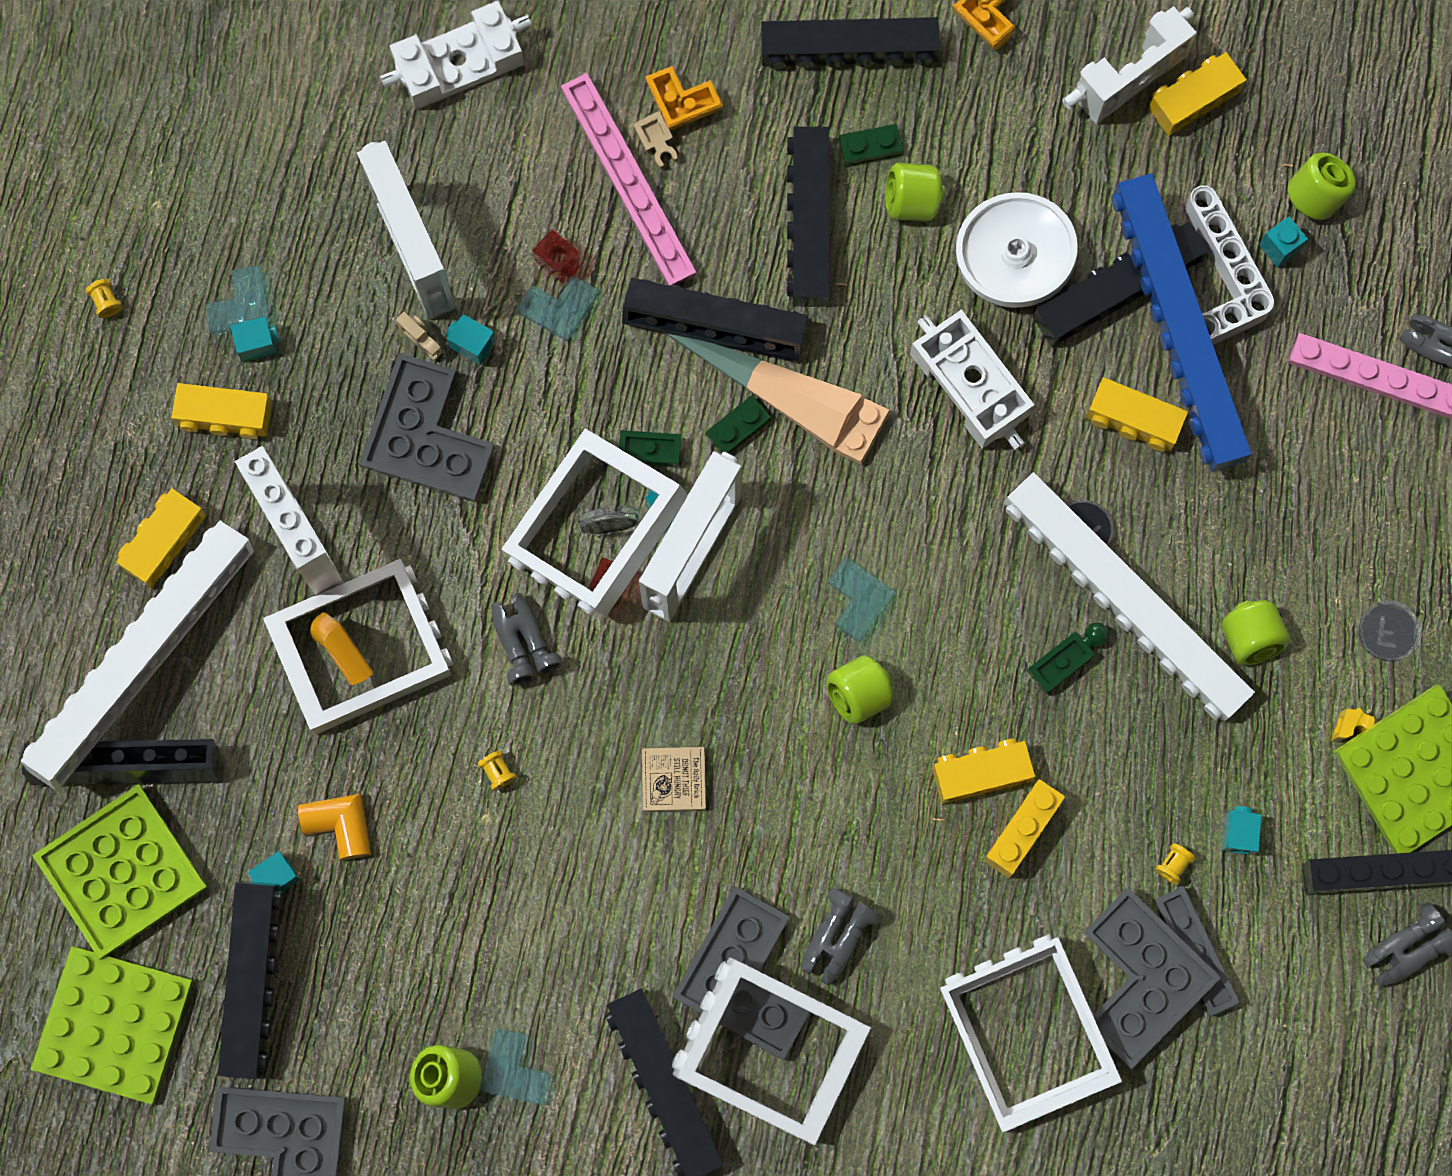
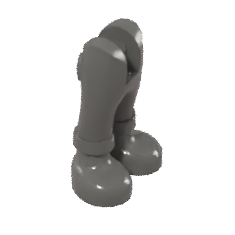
(1429, 346)
(527, 624)
(1395, 944)
(843, 950)

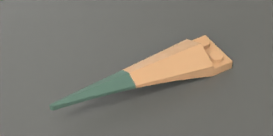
(827, 412)

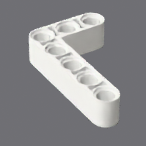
(1228, 268)

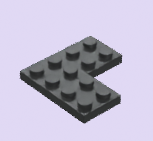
(408, 436)
(745, 932)
(1162, 975)
(292, 1128)

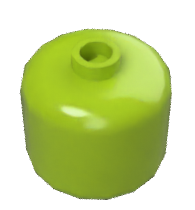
(1321, 186)
(913, 192)
(1255, 632)
(859, 689)
(445, 1077)

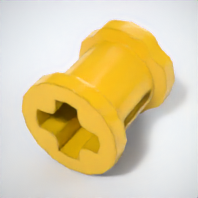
(103, 298)
(496, 770)
(1175, 864)

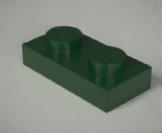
(870, 145)
(738, 426)
(652, 447)

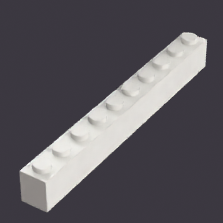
(1128, 598)
(137, 655)

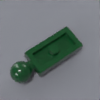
(1067, 657)

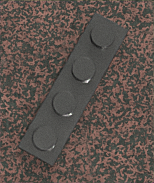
(1184, 921)

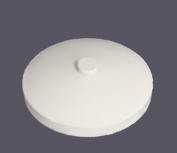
(1016, 249)

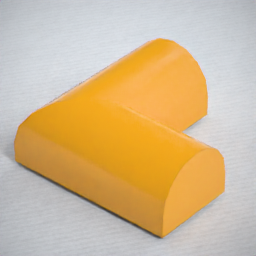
(986, 20)
(682, 106)
(341, 648)
(342, 815)

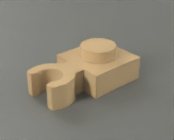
(654, 135)
(415, 331)

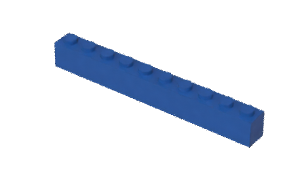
(1181, 323)

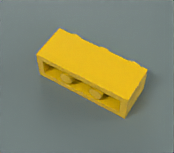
(1196, 93)
(221, 411)
(1136, 415)
(160, 537)
(982, 770)
(1024, 828)

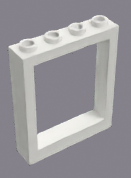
(406, 229)
(289, 521)
(691, 536)
(632, 554)
(323, 720)
(713, 1009)
(1057, 1097)

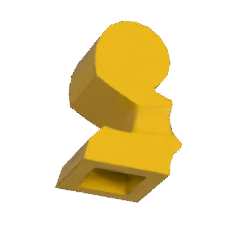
(1348, 721)

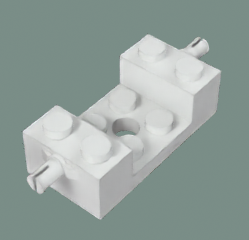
(486, 43)
(1104, 90)
(990, 405)

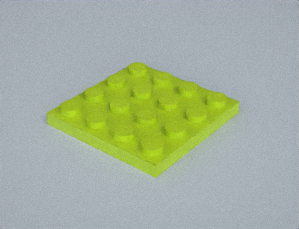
(1406, 770)
(120, 871)
(112, 1025)

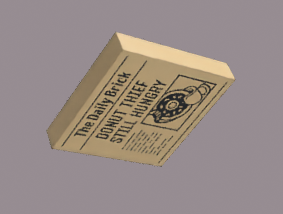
(673, 779)

